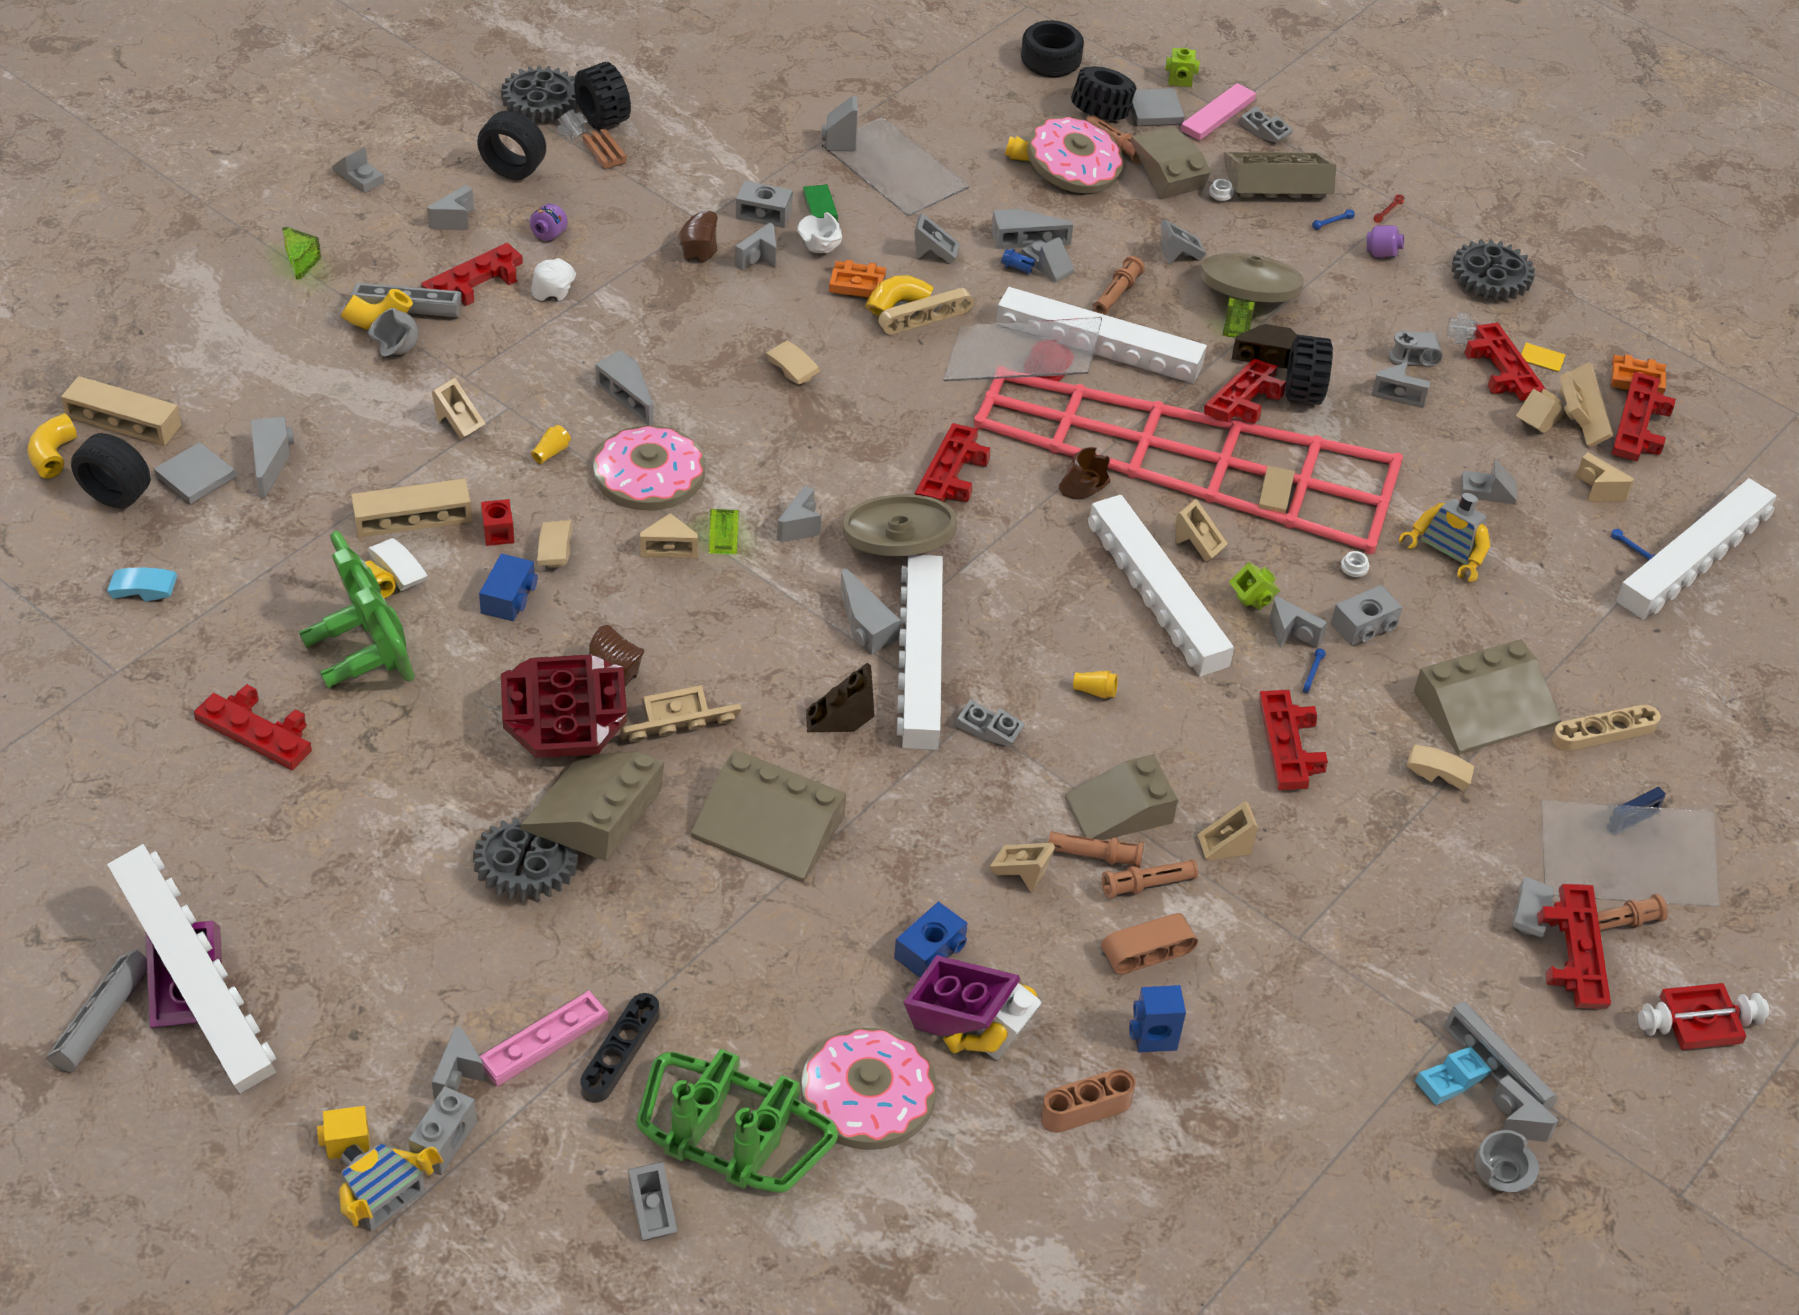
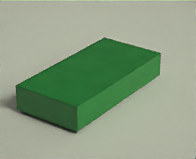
(819, 201)

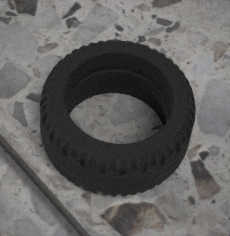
(1052, 48)
(522, 131)
(110, 470)

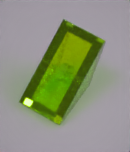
(302, 250)
(1238, 316)
(723, 531)

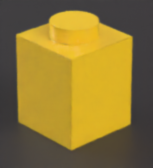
(343, 1129)

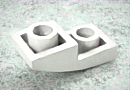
(399, 562)

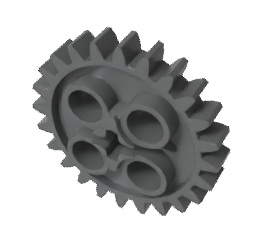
(539, 93)
(1493, 270)
(504, 850)

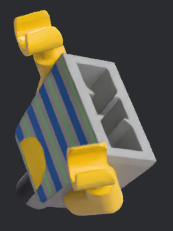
(1456, 531)
(382, 1181)

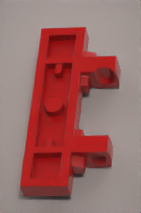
(496, 262)
(1515, 372)
(1237, 393)
(1640, 403)
(956, 449)
(235, 720)
(1281, 726)
(1586, 967)

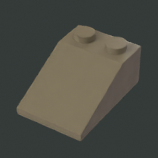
(1171, 162)
(1124, 800)

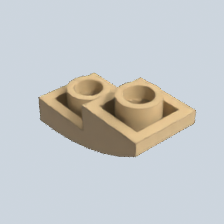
(794, 362)
(554, 543)
(1433, 762)

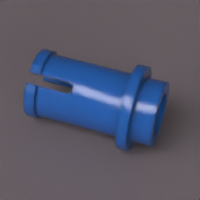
(1017, 261)

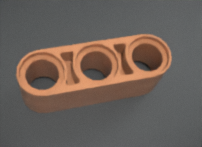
(1149, 943)
(1078, 1112)

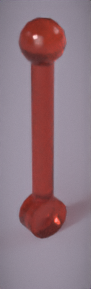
(1399, 199)

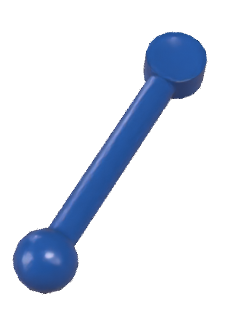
(1349, 214)
(1617, 534)
(1319, 654)

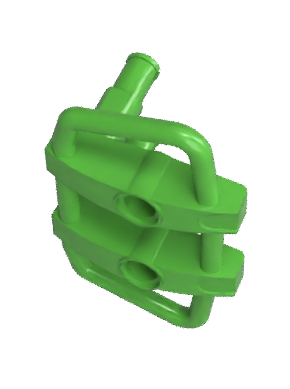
(367, 609)
(751, 1145)

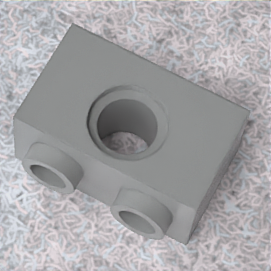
(764, 204)
(1366, 615)
(445, 1126)

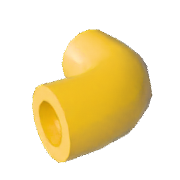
(897, 289)
(364, 314)
(44, 445)

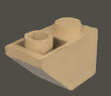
(1541, 410)

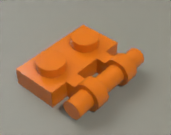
(856, 278)
(1624, 368)

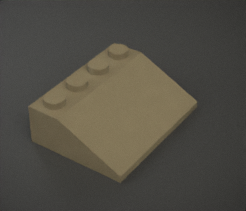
(1280, 173)
(1487, 696)
(597, 801)
(769, 815)

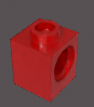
(497, 522)

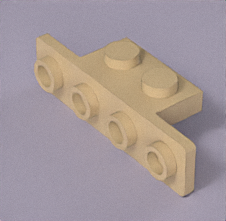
(1585, 403)
(677, 710)

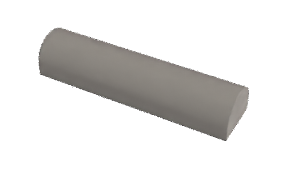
(425, 301)
(98, 1011)
(1473, 1031)

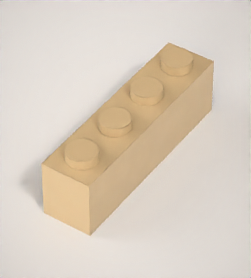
(121, 411)
(411, 508)

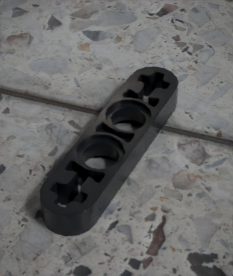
(623, 1048)

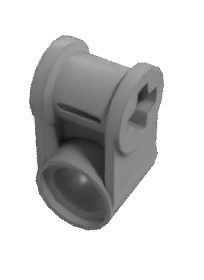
(1416, 348)

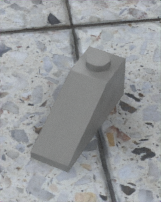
(1021, 228)
(623, 381)
(271, 450)
(870, 620)

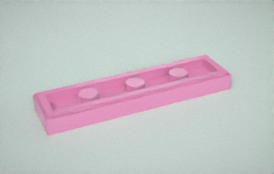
(1218, 111)
(543, 1038)

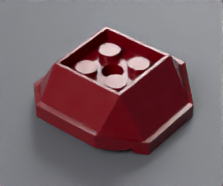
(563, 704)

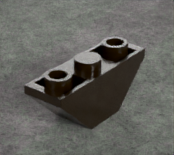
(1265, 343)
(844, 706)

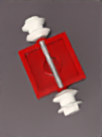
(1703, 1015)

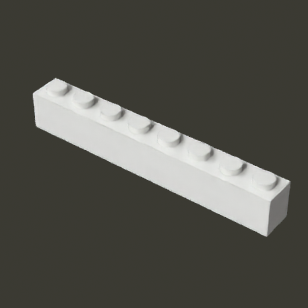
(1116, 338)
(1696, 549)
(1161, 586)
(922, 652)
(192, 968)

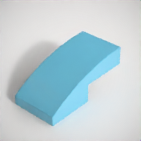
(147, 582)
(1454, 1076)

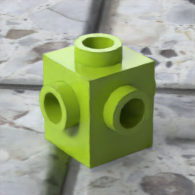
(1182, 67)
(1255, 586)

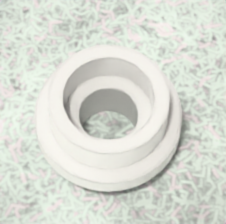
(1221, 190)
(1355, 564)

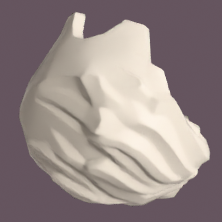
(820, 234)
(552, 279)

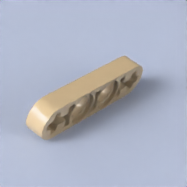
(898, 318)
(1608, 732)

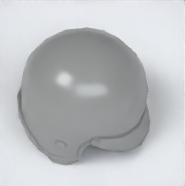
(394, 332)
(1506, 1162)

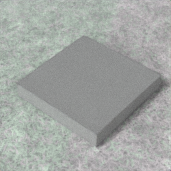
(1157, 107)
(194, 472)

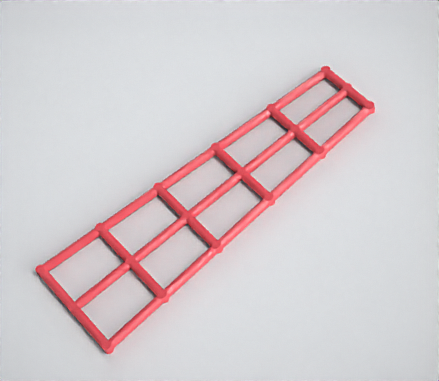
(1222, 460)

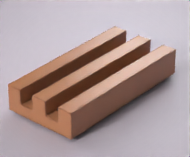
(608, 146)

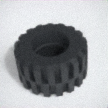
(1103, 93)
(602, 95)
(1309, 369)

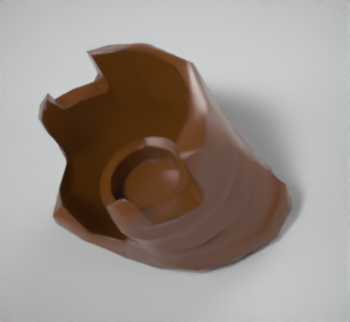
(699, 236)
(1085, 474)
(616, 650)

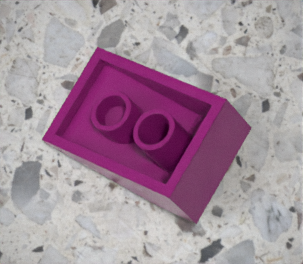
(958, 997)
(166, 1002)

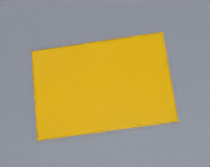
(1543, 357)

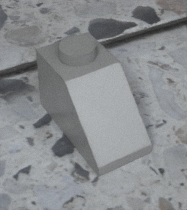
(841, 126)

